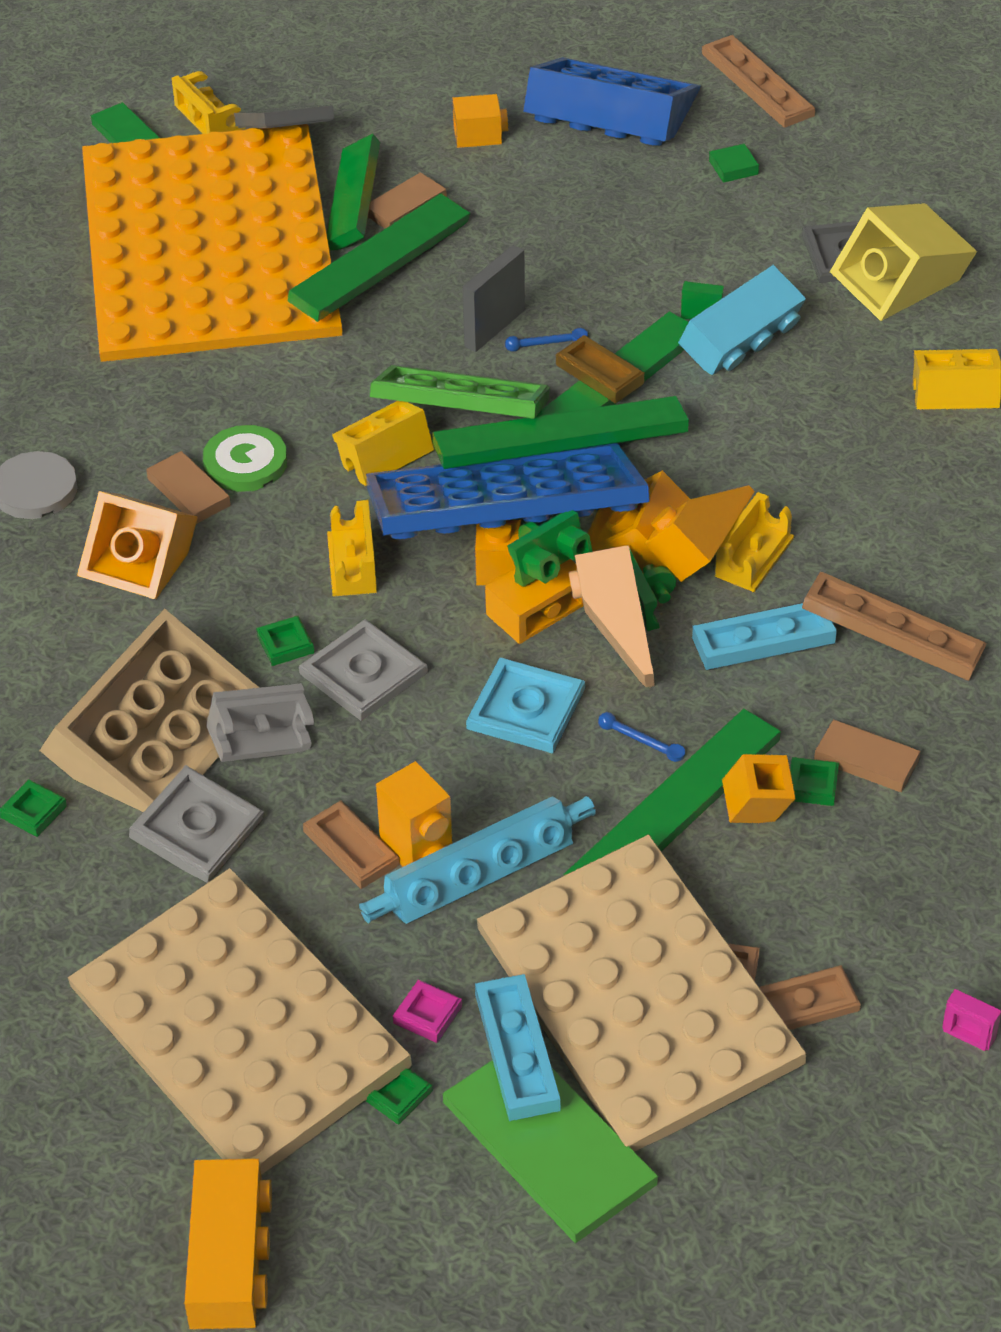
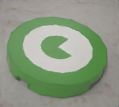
(245, 458)

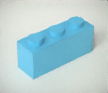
(742, 321)

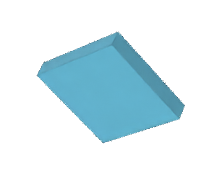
(526, 705)

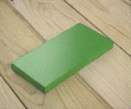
(460, 391)
(560, 1158)

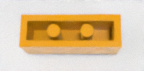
(227, 1244)

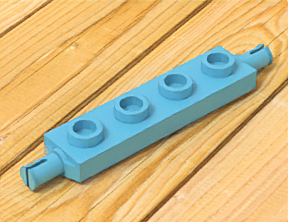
(477, 860)

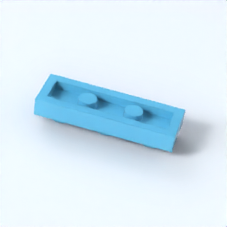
(761, 635)
(517, 1047)

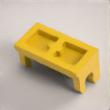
(202, 105)
(957, 379)
(384, 440)
(753, 544)
(351, 552)

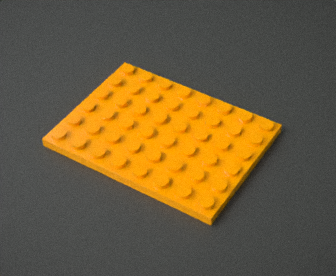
(204, 241)

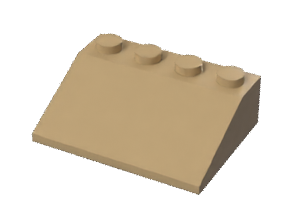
(145, 715)

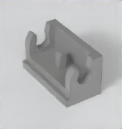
(259, 722)

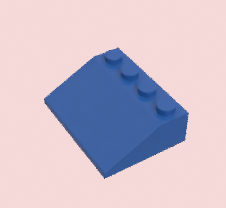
(608, 99)

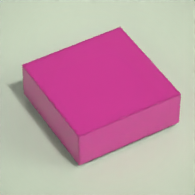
(427, 1011)
(971, 1020)

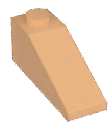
(612, 603)

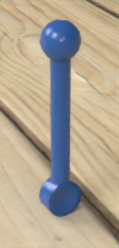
(513, 343)
(674, 752)

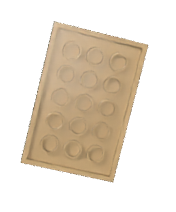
(641, 994)
(239, 1023)

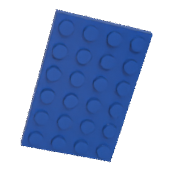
(505, 490)

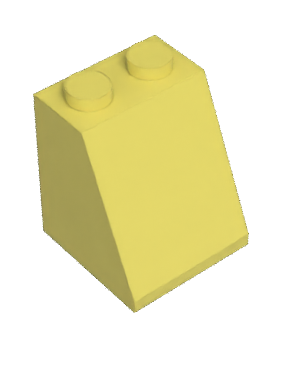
(900, 257)

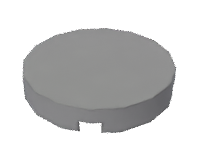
(36, 484)

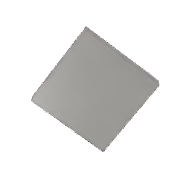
(363, 669)
(195, 824)

